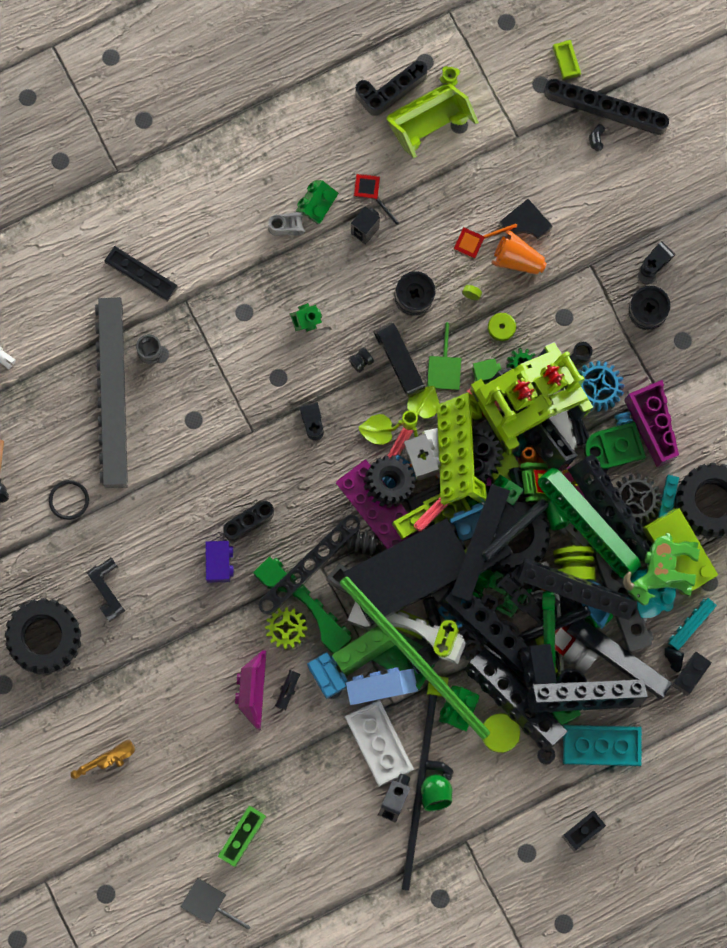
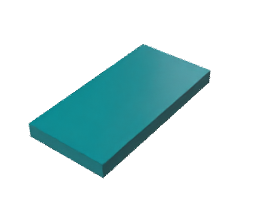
(602, 745)

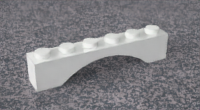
(418, 626)

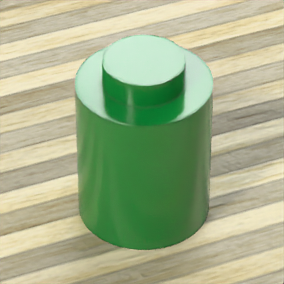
(555, 517)

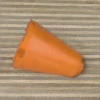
(518, 255)

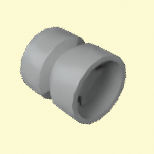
(580, 656)

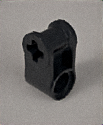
(658, 258)
(312, 418)

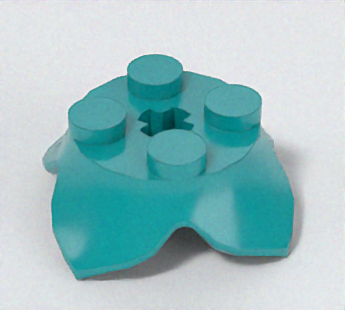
(663, 599)

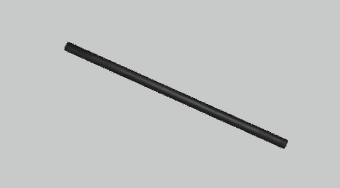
(418, 796)

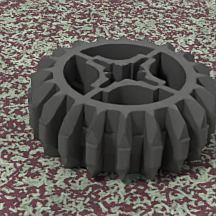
(650, 491)

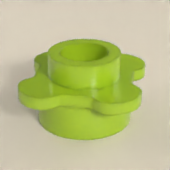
(454, 72)

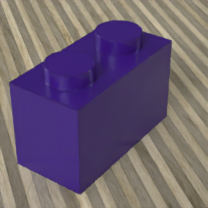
(218, 561)

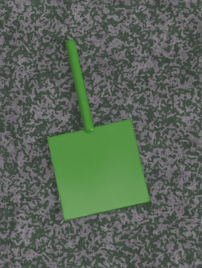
(444, 371)

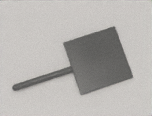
(205, 901)

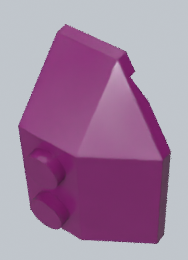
(252, 689)

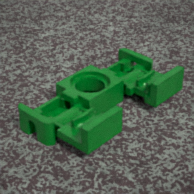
(491, 577)

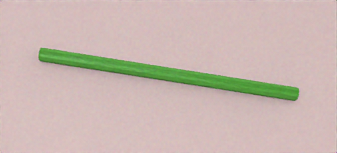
(414, 657)

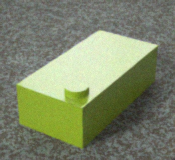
(680, 531)

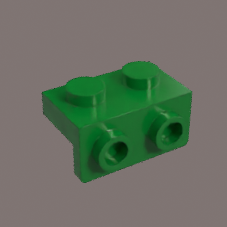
(317, 201)
(450, 716)

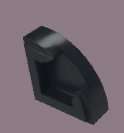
(675, 658)

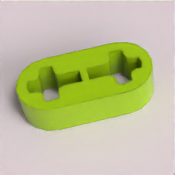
(441, 636)

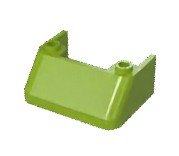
(428, 114)

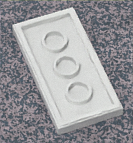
(379, 743)

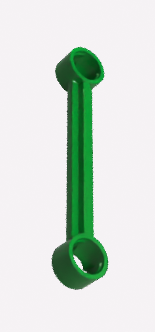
(549, 622)

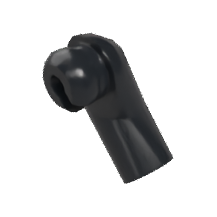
(594, 138)
(440, 766)

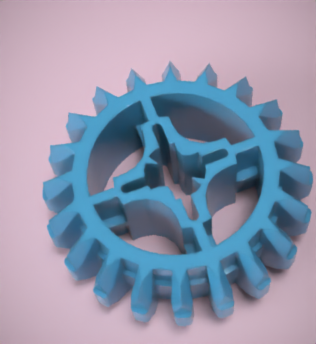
(603, 370)

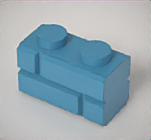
(327, 675)

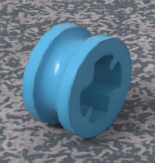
(623, 418)

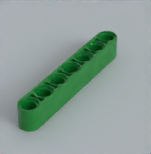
(588, 522)

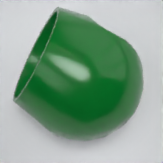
(436, 789)

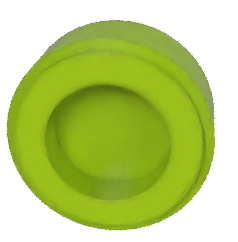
(472, 292)

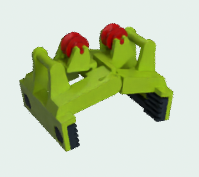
(548, 375)

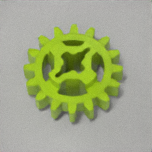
(286, 620)

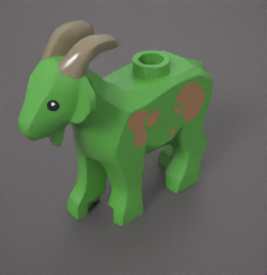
(661, 569)

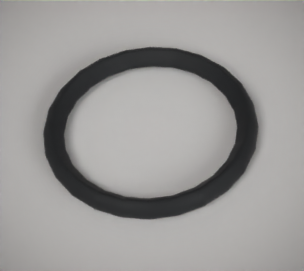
(61, 484)

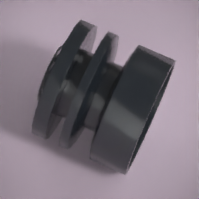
(411, 283)
(654, 298)

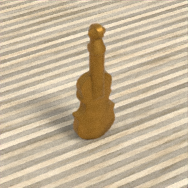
(115, 755)

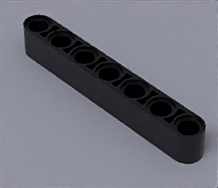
(611, 114)
(314, 556)

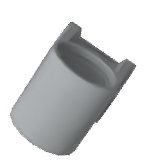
(288, 224)

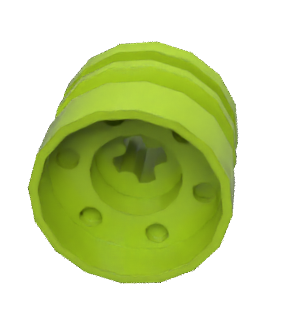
(574, 561)

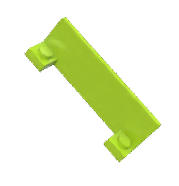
(456, 449)

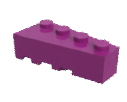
(653, 421)

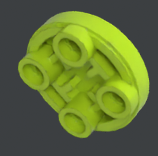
(503, 733)

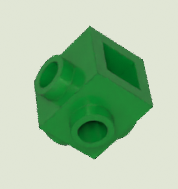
(306, 317)

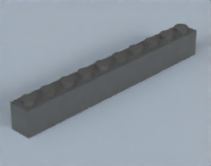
(112, 393)

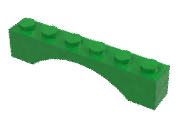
(332, 635)

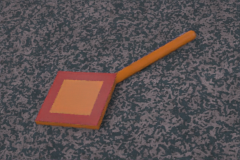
(470, 241)

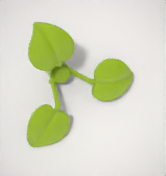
(378, 427)

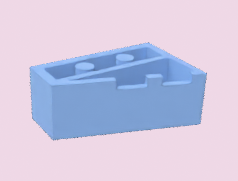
(381, 685)

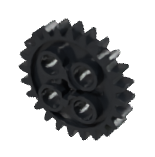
(493, 455)

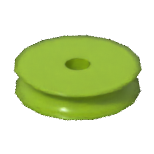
(498, 333)

